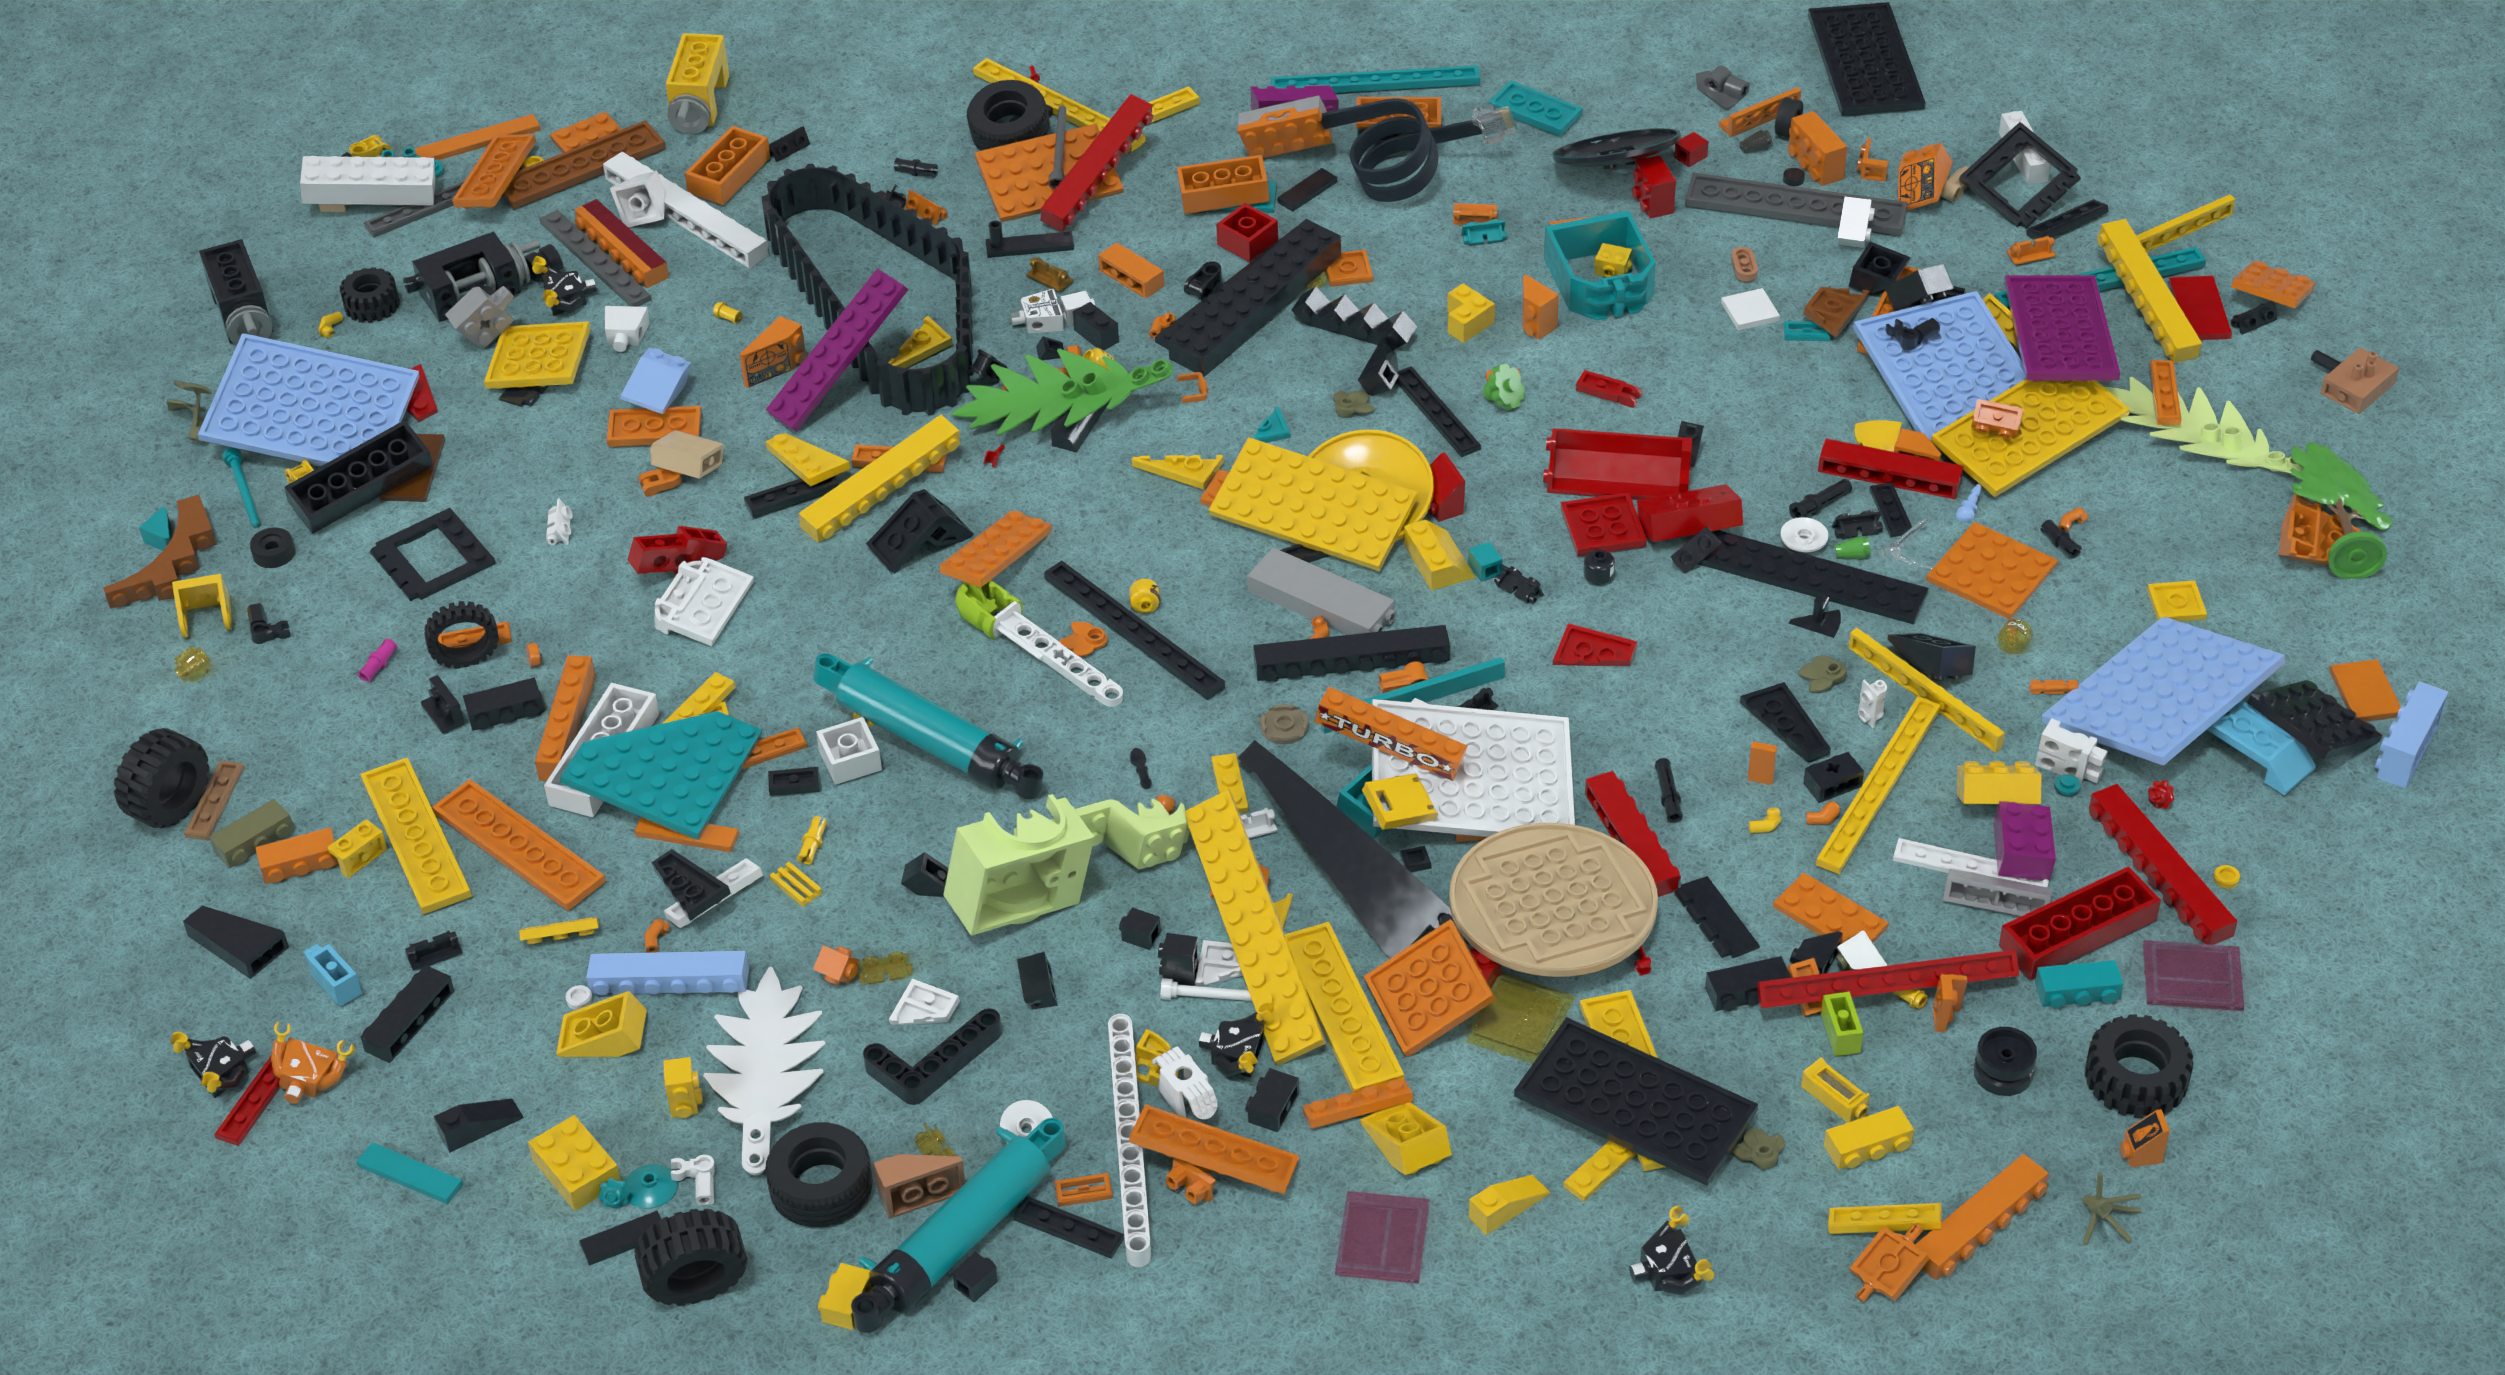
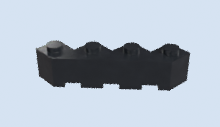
(1346, 319)

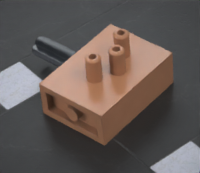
(2357, 379)

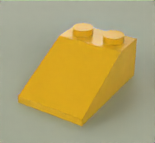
(603, 1028)
(1408, 1137)

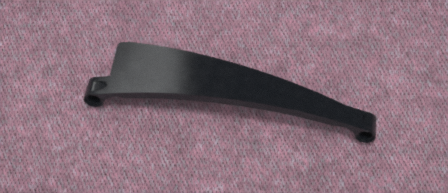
(1372, 881)

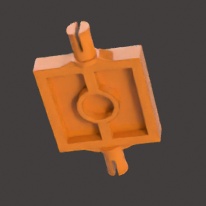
(1889, 1263)

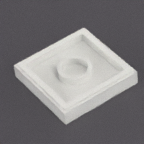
(1750, 309)

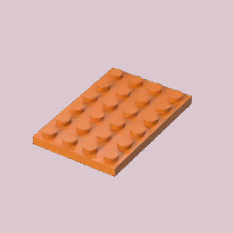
(1021, 170)

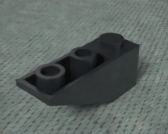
(1380, 370)

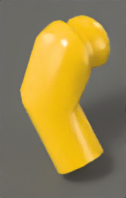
(325, 327)
(1768, 824)

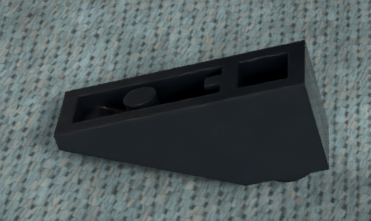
(474, 1121)

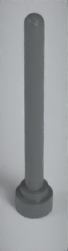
(1057, 175)

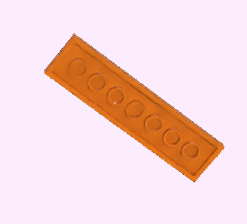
(519, 844)

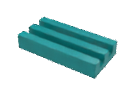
(1806, 333)

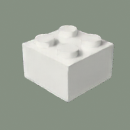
(849, 750)

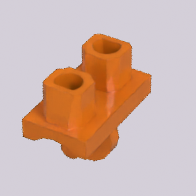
(1196, 1179)

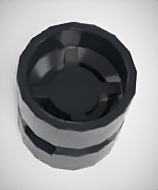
(551, 257)

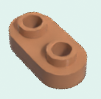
(1744, 264)

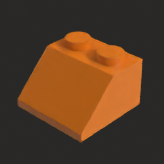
(1538, 308)

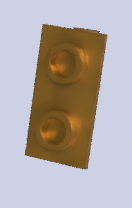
(1049, 276)

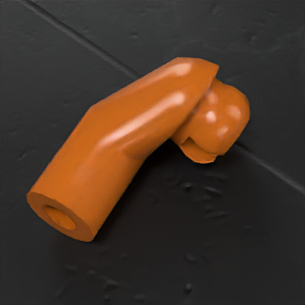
(2069, 517)
(1320, 628)
(650, 936)

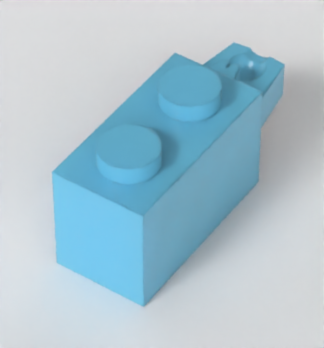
(333, 974)

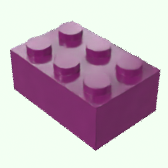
(2024, 841)

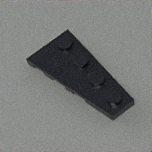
(689, 884)

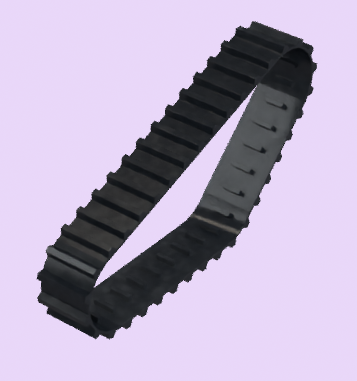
(831, 190)

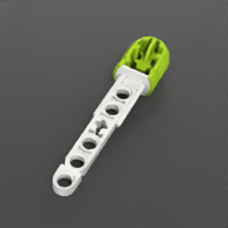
(979, 604)

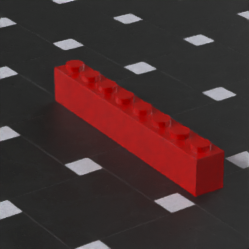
(1096, 163)
(2162, 865)

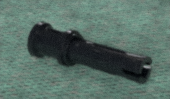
(1813, 503)

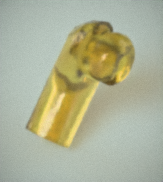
(1320, 281)

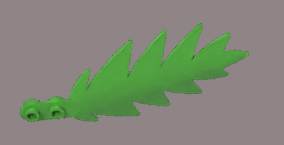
(1055, 393)

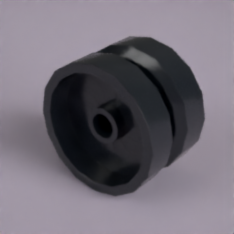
(2005, 1061)

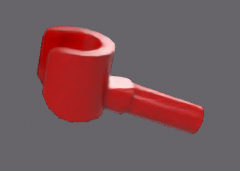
(993, 456)
(1642, 965)

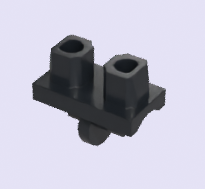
(1693, 431)

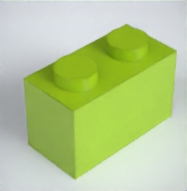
(1842, 1024)

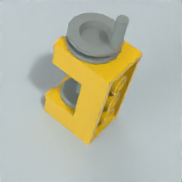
(690, 86)

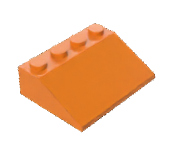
(1429, 107)

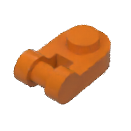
(659, 480)

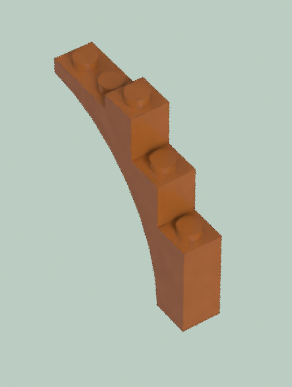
(178, 558)

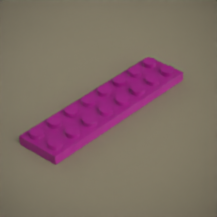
(836, 349)

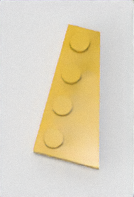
(805, 459)

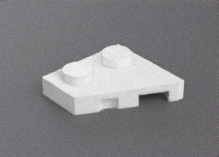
(1217, 963)
(924, 1005)

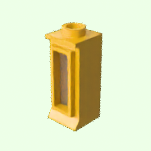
(1835, 1091)

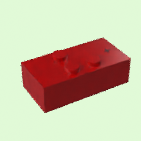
(1689, 512)

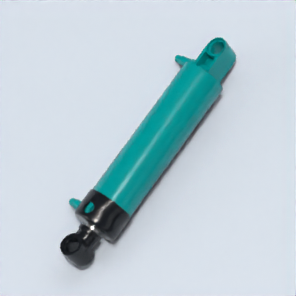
(927, 725)
(958, 1224)

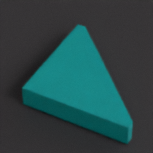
(1273, 428)

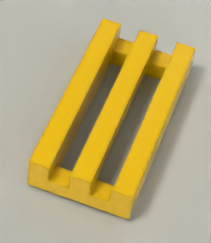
(776, 879)

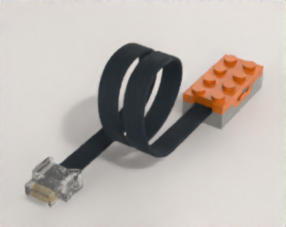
(1309, 125)

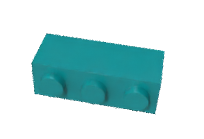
(2079, 983)

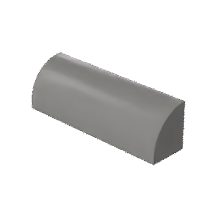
(1994, 893)

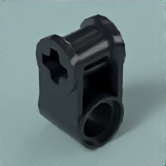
(1204, 280)
(983, 366)

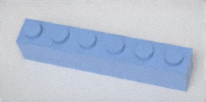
(668, 972)

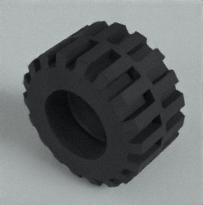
(369, 294)

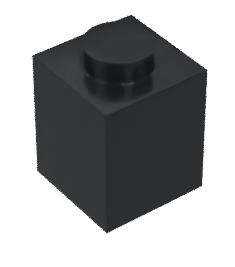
(1140, 928)
(975, 1276)

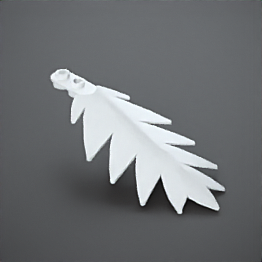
(762, 1063)

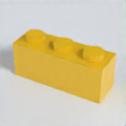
(1869, 1138)

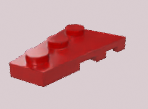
(421, 402)
(1593, 648)

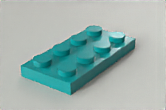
(1537, 108)

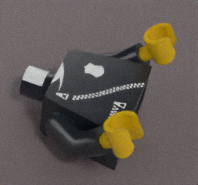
(562, 289)
(1238, 1042)
(215, 1061)
(1669, 1260)

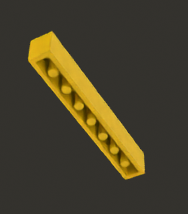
(2149, 291)
(879, 479)

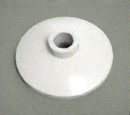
(1804, 534)
(1023, 1114)

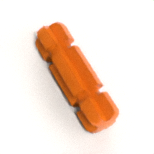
(2052, 686)

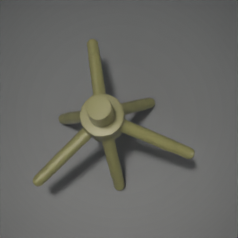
(2103, 1206)

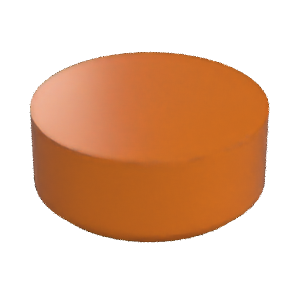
(533, 654)

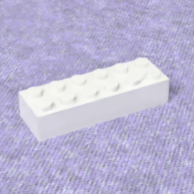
(367, 180)
(617, 712)

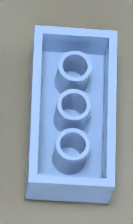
(2410, 734)

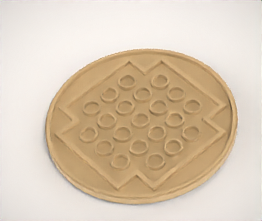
(1553, 899)

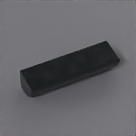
(1073, 437)

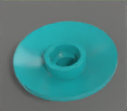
(651, 1194)

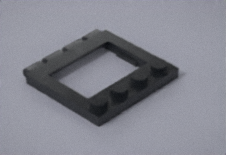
(2000, 155)
(405, 574)

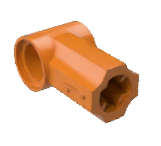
(1411, 674)

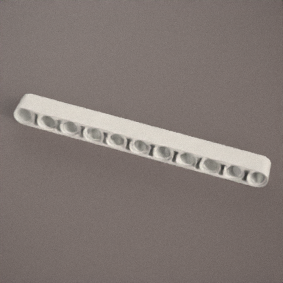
(1129, 1154)

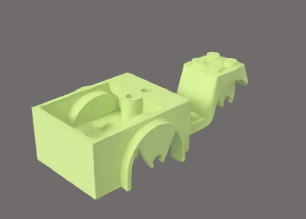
(1043, 865)

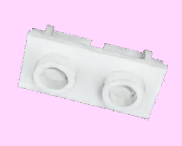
(559, 524)
(1872, 701)
(1259, 823)

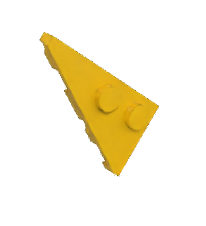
(922, 344)
(1181, 468)

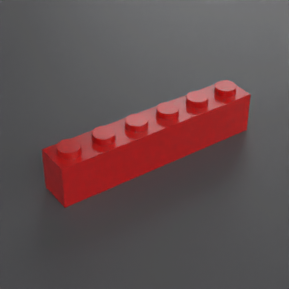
(1886, 466)
(1628, 826)

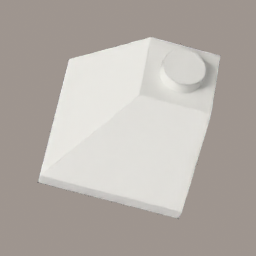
(640, 199)

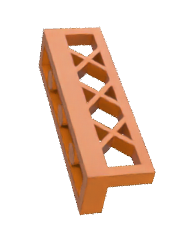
(1756, 114)

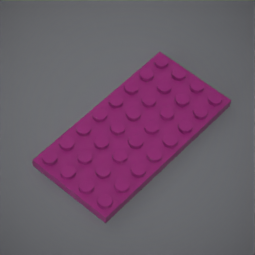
(2061, 328)

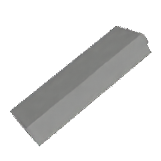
(1318, 592)

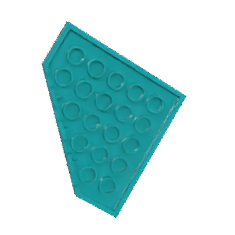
(666, 770)

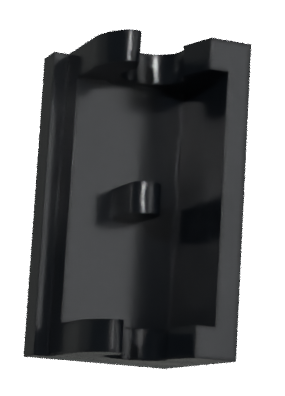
(1037, 981)

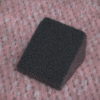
(1048, 348)

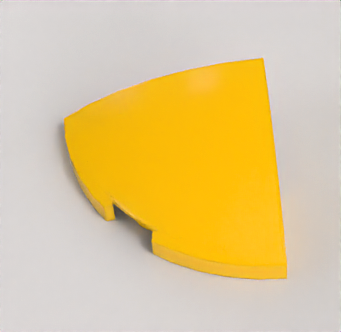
(1878, 434)
(1147, 1049)

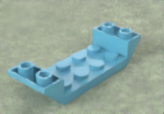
(2267, 744)

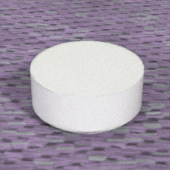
(578, 997)

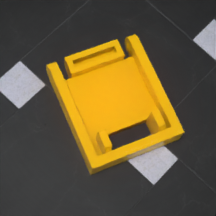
(1405, 797)

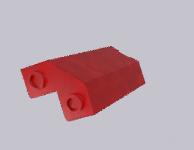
(1616, 463)

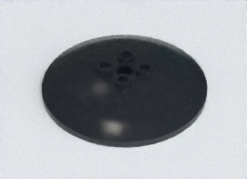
(1617, 148)

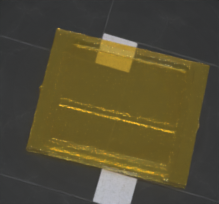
(1520, 1018)

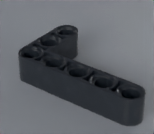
(937, 1067)

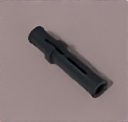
(1670, 797)

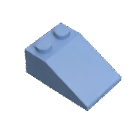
(656, 380)

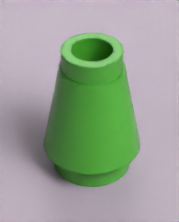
(1854, 548)

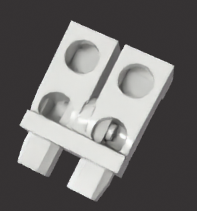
(2070, 753)

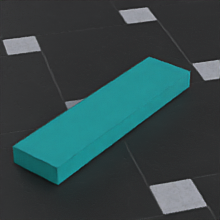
(409, 1173)

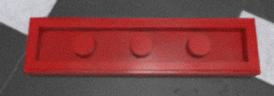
(249, 1106)

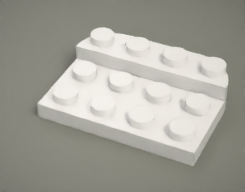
(701, 600)

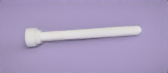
(1172, 989)

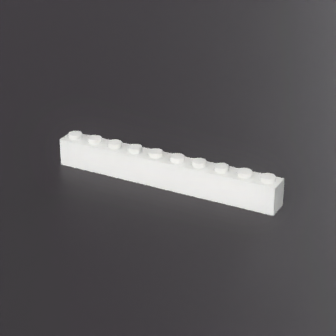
(695, 214)

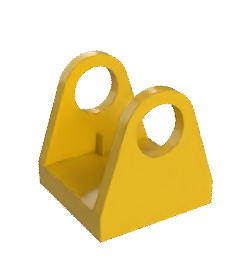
(201, 593)

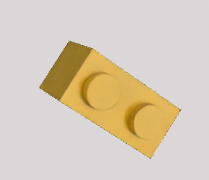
(843, 1288)

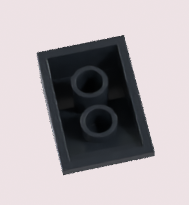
(1935, 654)

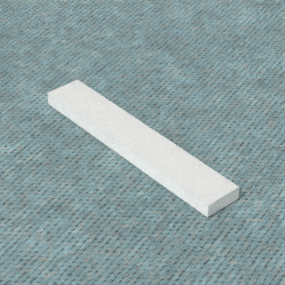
(1945, 859)

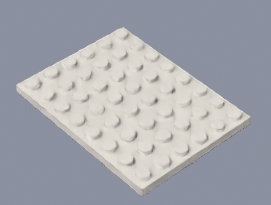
(1510, 773)

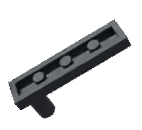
(1028, 244)

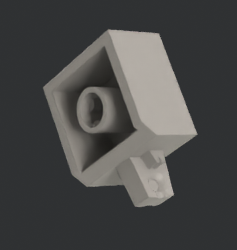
(481, 315)

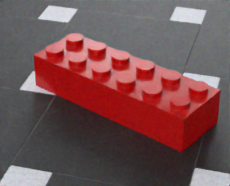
(2080, 921)

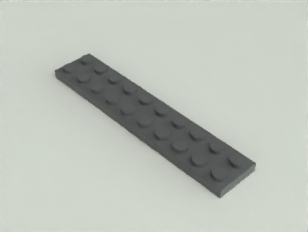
(1788, 202)

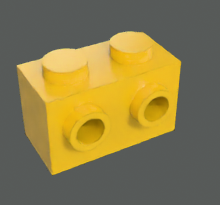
(682, 1087)

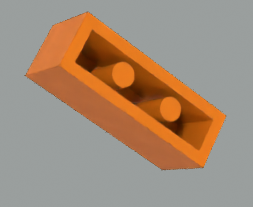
(1131, 270)
(296, 855)

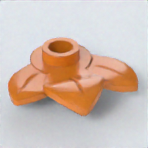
(1084, 638)

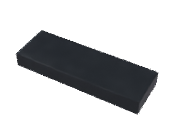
(1307, 189)
(1892, 510)
(616, 1239)

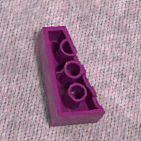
(1273, 96)

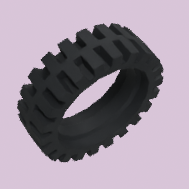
(455, 615)

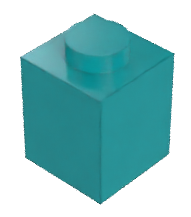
(1485, 561)

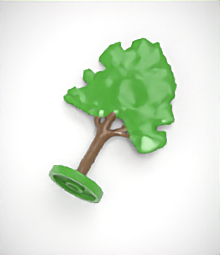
(2336, 482)

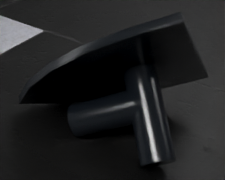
(1820, 622)

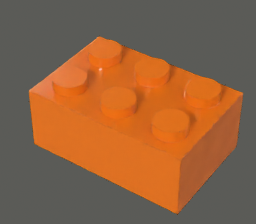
(1817, 148)

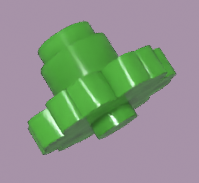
(1504, 387)

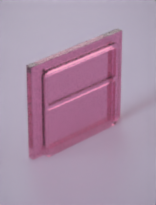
(2193, 975)
(1382, 1237)

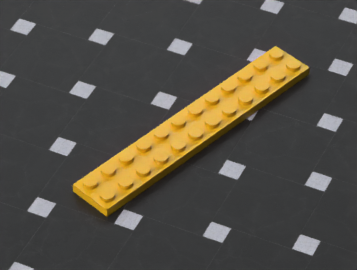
(1254, 927)

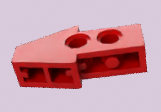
(668, 551)

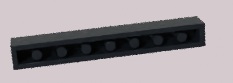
(1351, 653)

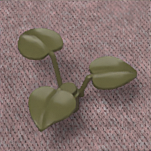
(177, 404)

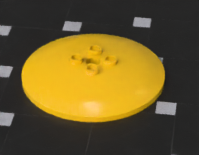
(1384, 458)

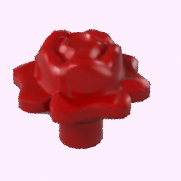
(2161, 794)

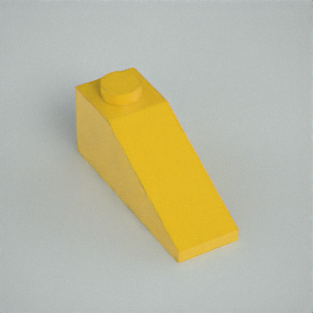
(1505, 1201)

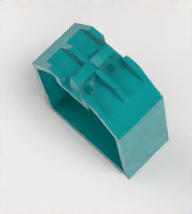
(1584, 239)

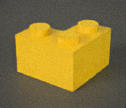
(1468, 313)

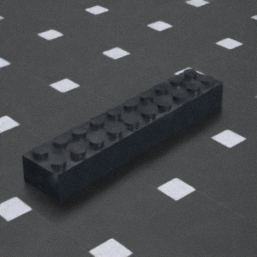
(1255, 298)

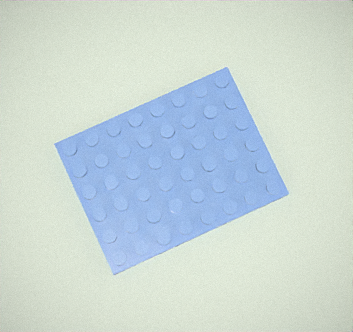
(1948, 370)
(304, 401)
(2164, 689)

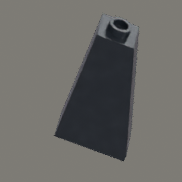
(236, 940)

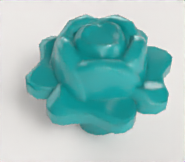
(614, 1193)

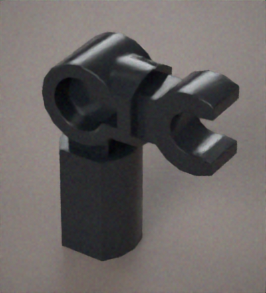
(1909, 337)
(260, 630)

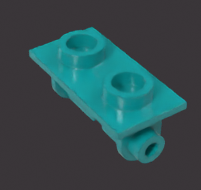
(1493, 230)

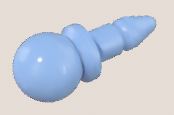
(1966, 511)

